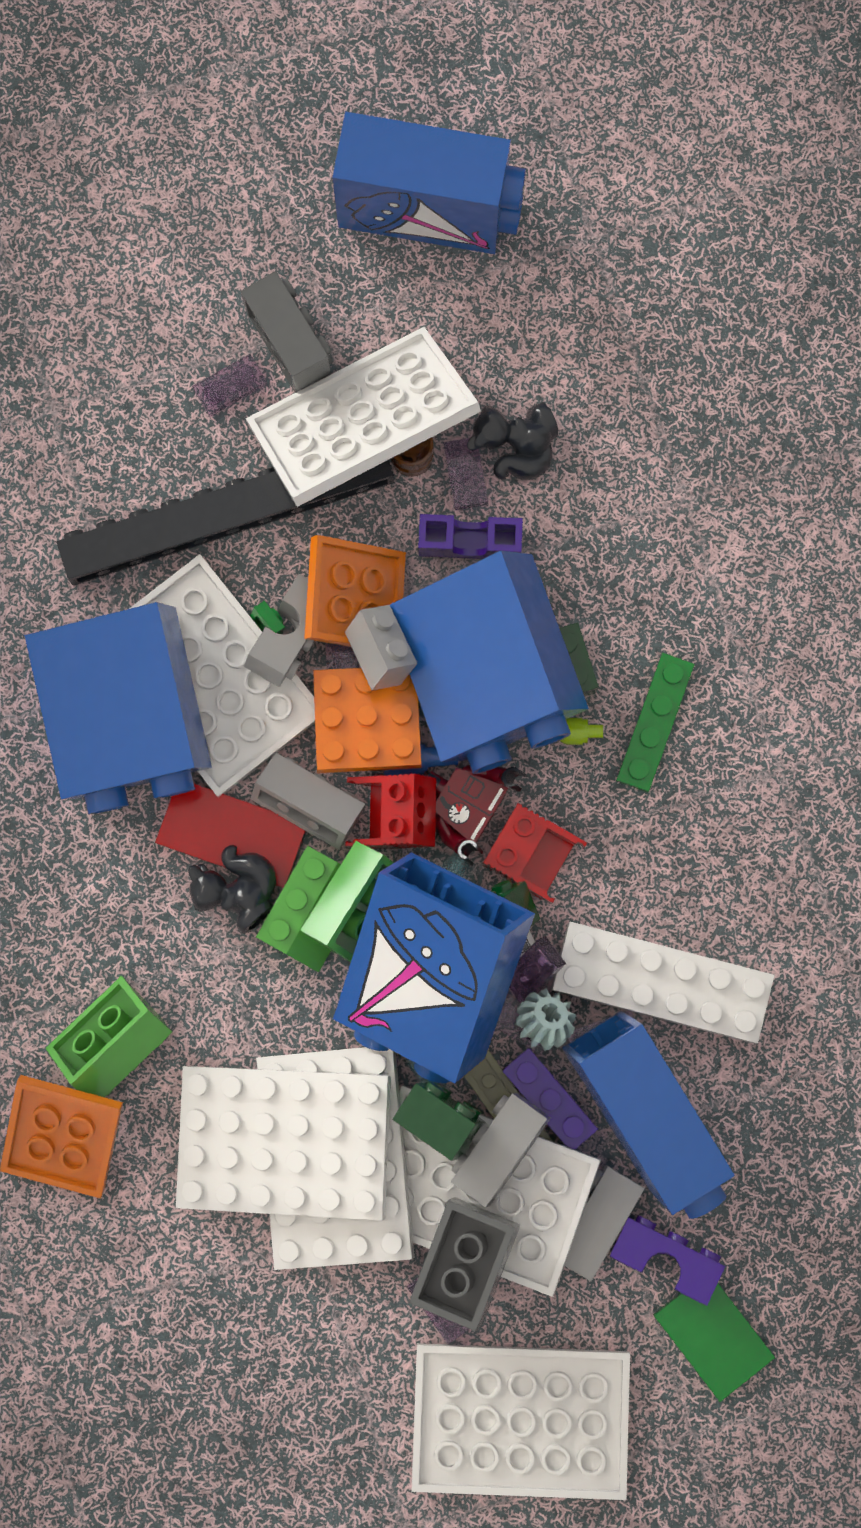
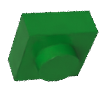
(267, 617)

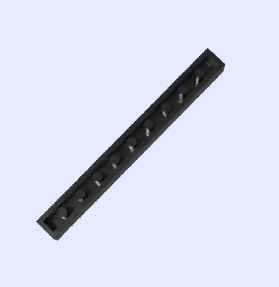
(196, 522)

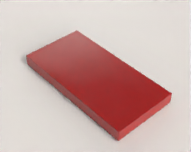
(205, 825)

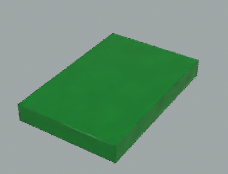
(715, 1340)

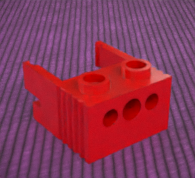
(400, 811)
(531, 851)

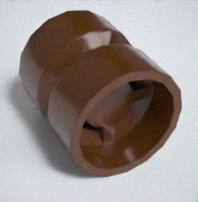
(415, 460)

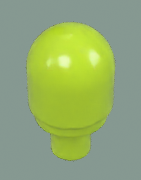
(581, 731)

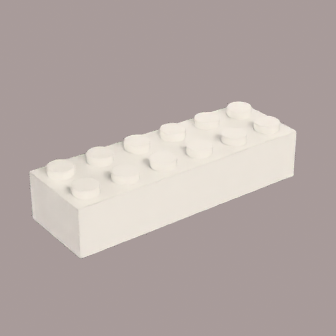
(663, 982)

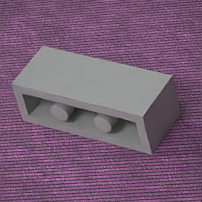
(307, 800)
(499, 1148)
(602, 1220)

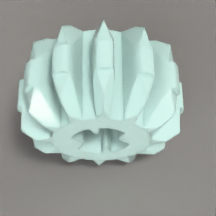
(545, 1019)

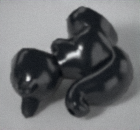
(527, 436)
(245, 895)

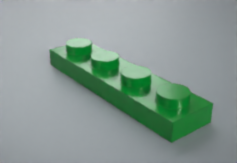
(655, 722)

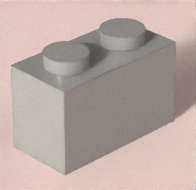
(380, 647)

